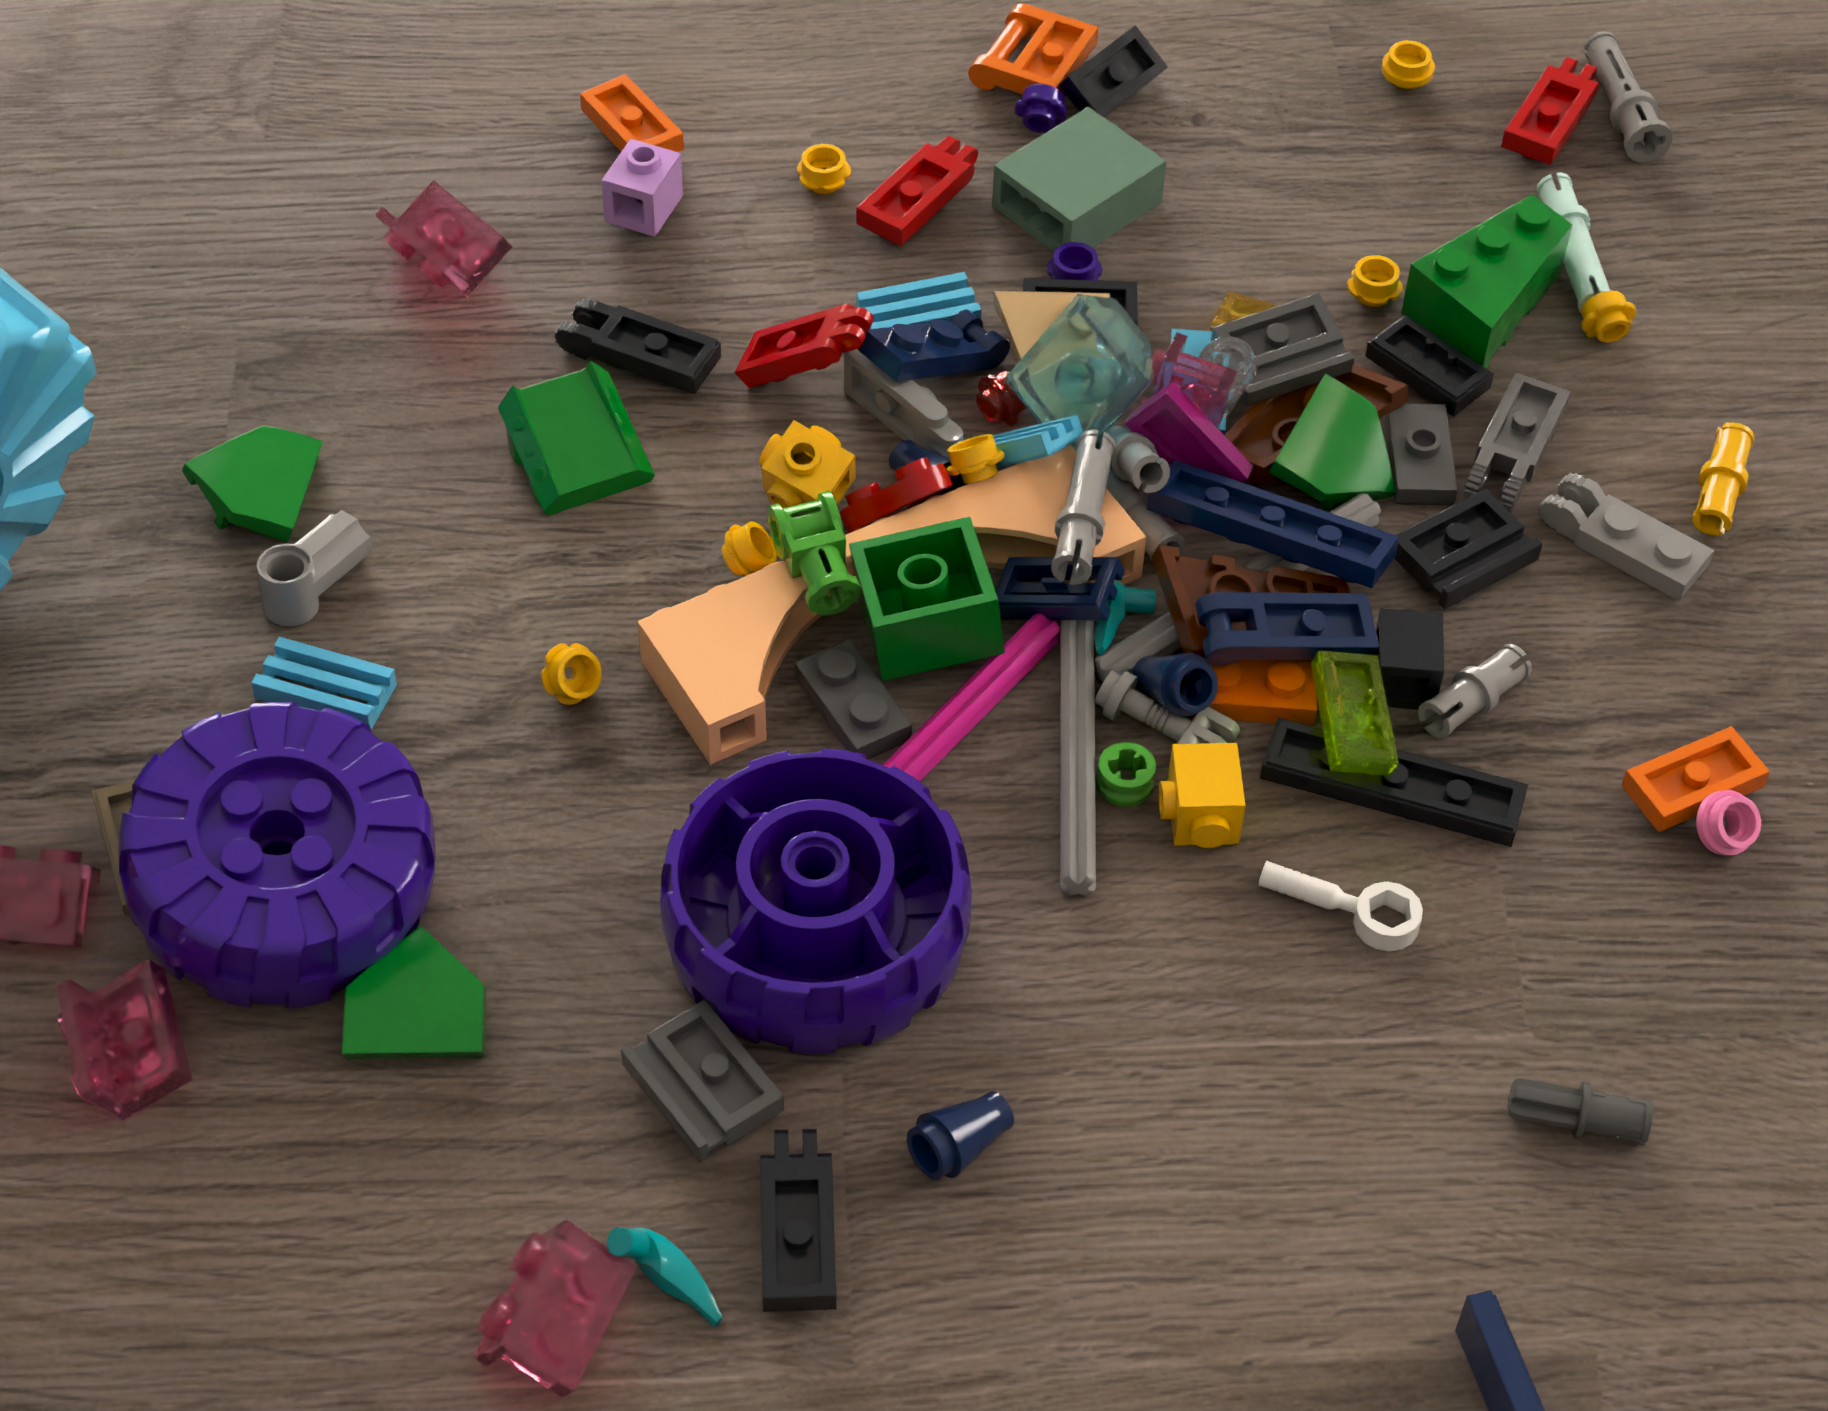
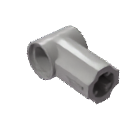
(298, 573)

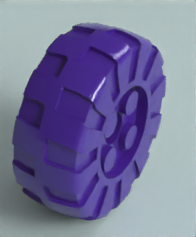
(276, 853)
(793, 907)

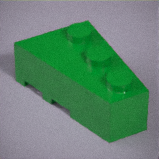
(1488, 278)

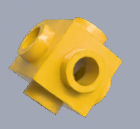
(804, 465)

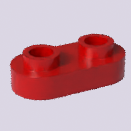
(915, 485)

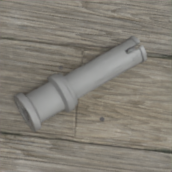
(1632, 109)

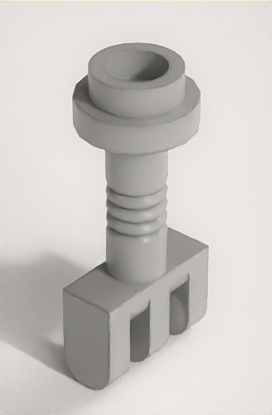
(1119, 695)

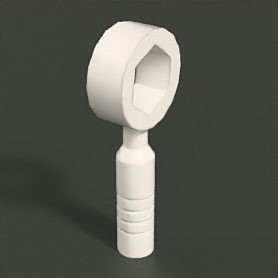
(1332, 897)

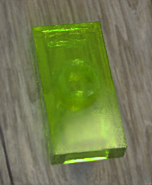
(1354, 713)

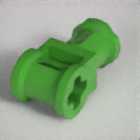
(815, 547)

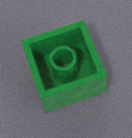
(927, 598)

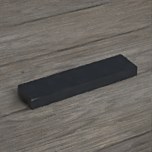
(1416, 789)

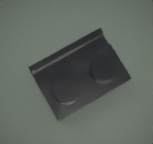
(1465, 548)

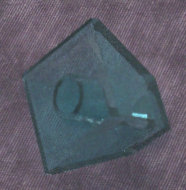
(1085, 366)

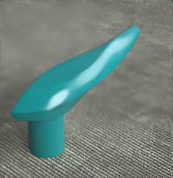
(1126, 600)
(665, 1267)

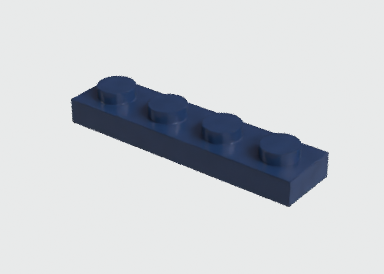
(1274, 524)

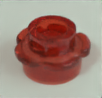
(998, 400)

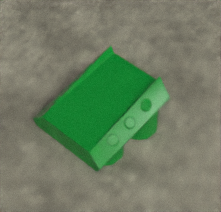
(574, 439)

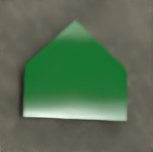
(1336, 448)
(257, 479)
(415, 1005)

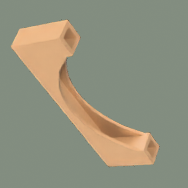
(726, 645)

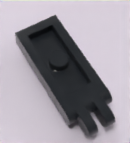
(797, 1227)

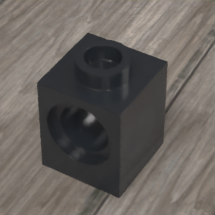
(1410, 656)

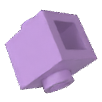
(642, 187)

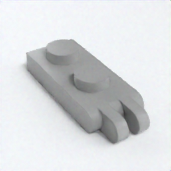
(901, 406)

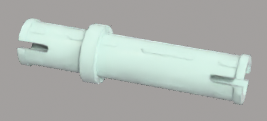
(1580, 256)

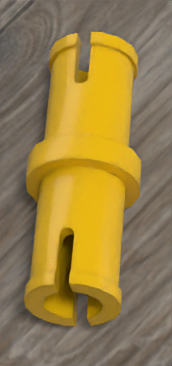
(1723, 479)

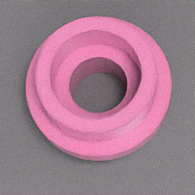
(1741, 818)

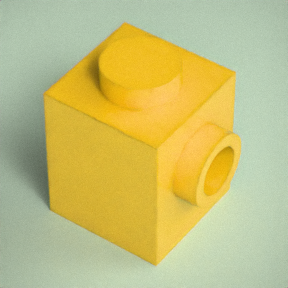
(1203, 795)

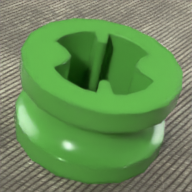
(1126, 756)

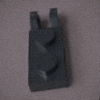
(639, 344)

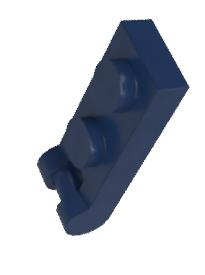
(935, 348)
(1285, 625)

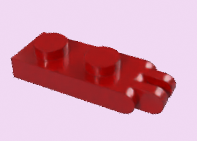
(1551, 111)
(917, 190)
(803, 344)

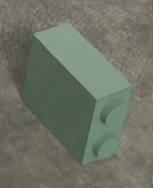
(1078, 182)

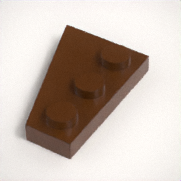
(1270, 422)
(1189, 578)

